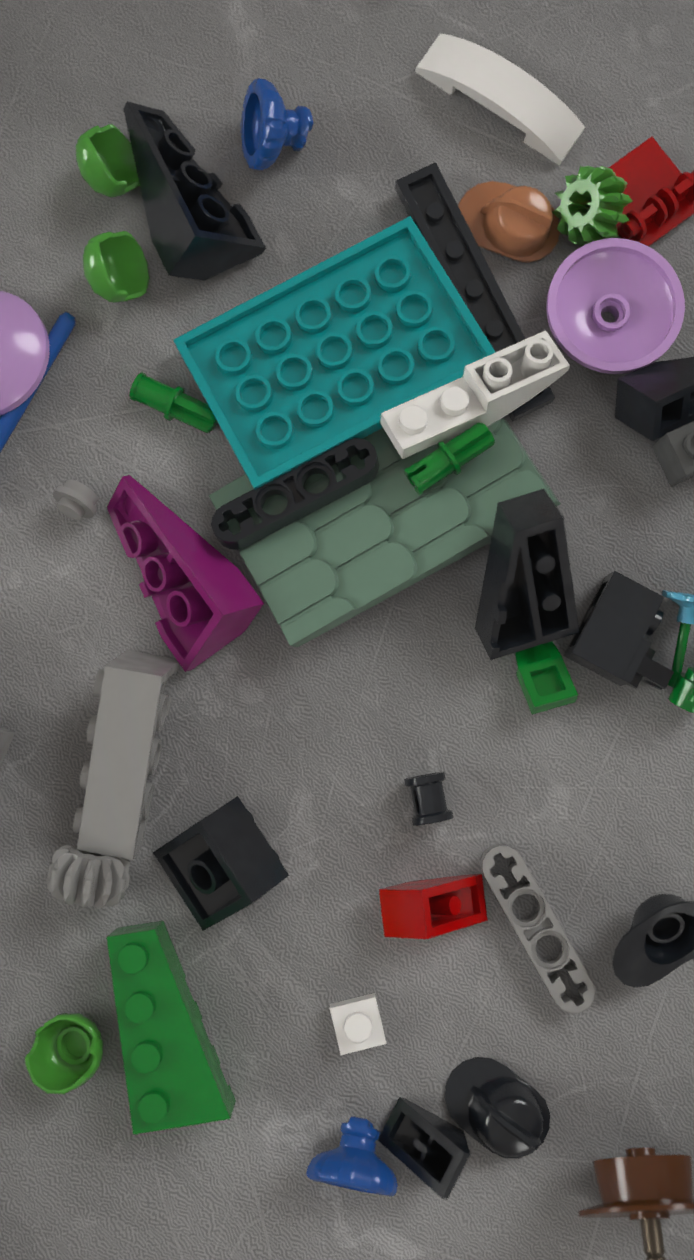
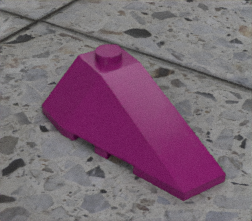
(194, 587)

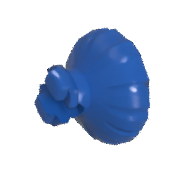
(270, 126)
(354, 1162)

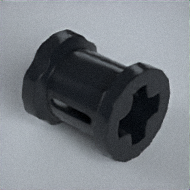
(428, 798)

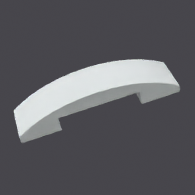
(505, 91)

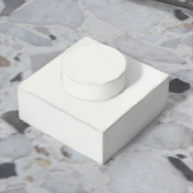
(357, 1024)

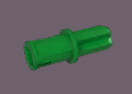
(172, 403)
(449, 457)

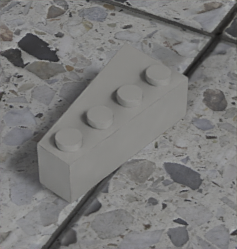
(123, 753)

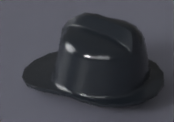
(656, 942)
(497, 1107)

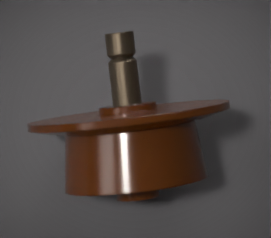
(645, 1190)

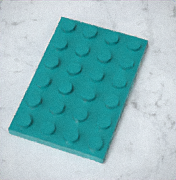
(332, 351)

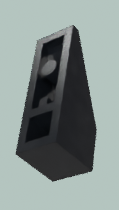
(657, 397)

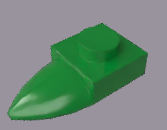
(544, 678)

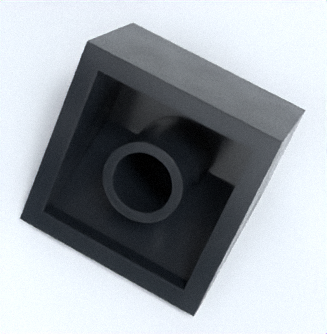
(221, 864)

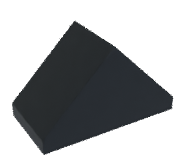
(426, 1145)

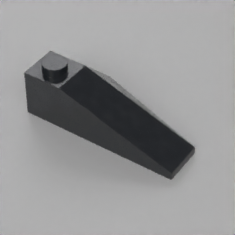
(185, 211)

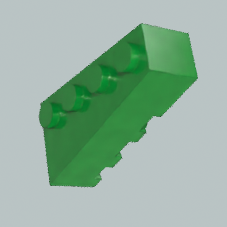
(164, 1045)

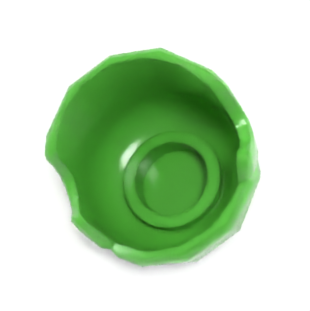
(107, 161)
(116, 266)
(65, 1053)

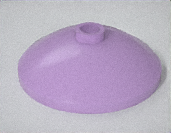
(631, 285)
(22, 351)

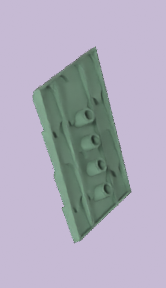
(380, 534)

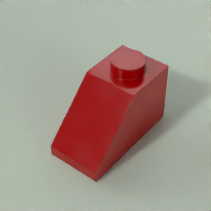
(432, 906)

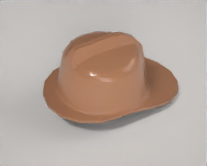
(511, 220)

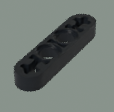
(299, 500)

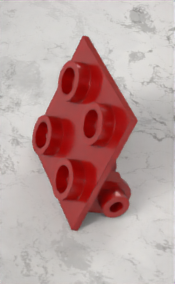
(658, 191)

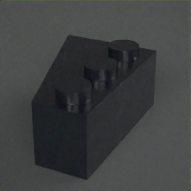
(526, 578)

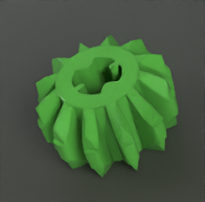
(592, 205)

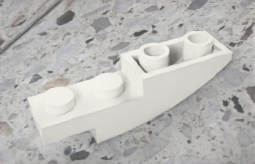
(483, 395)

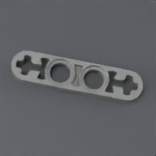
(533, 929)

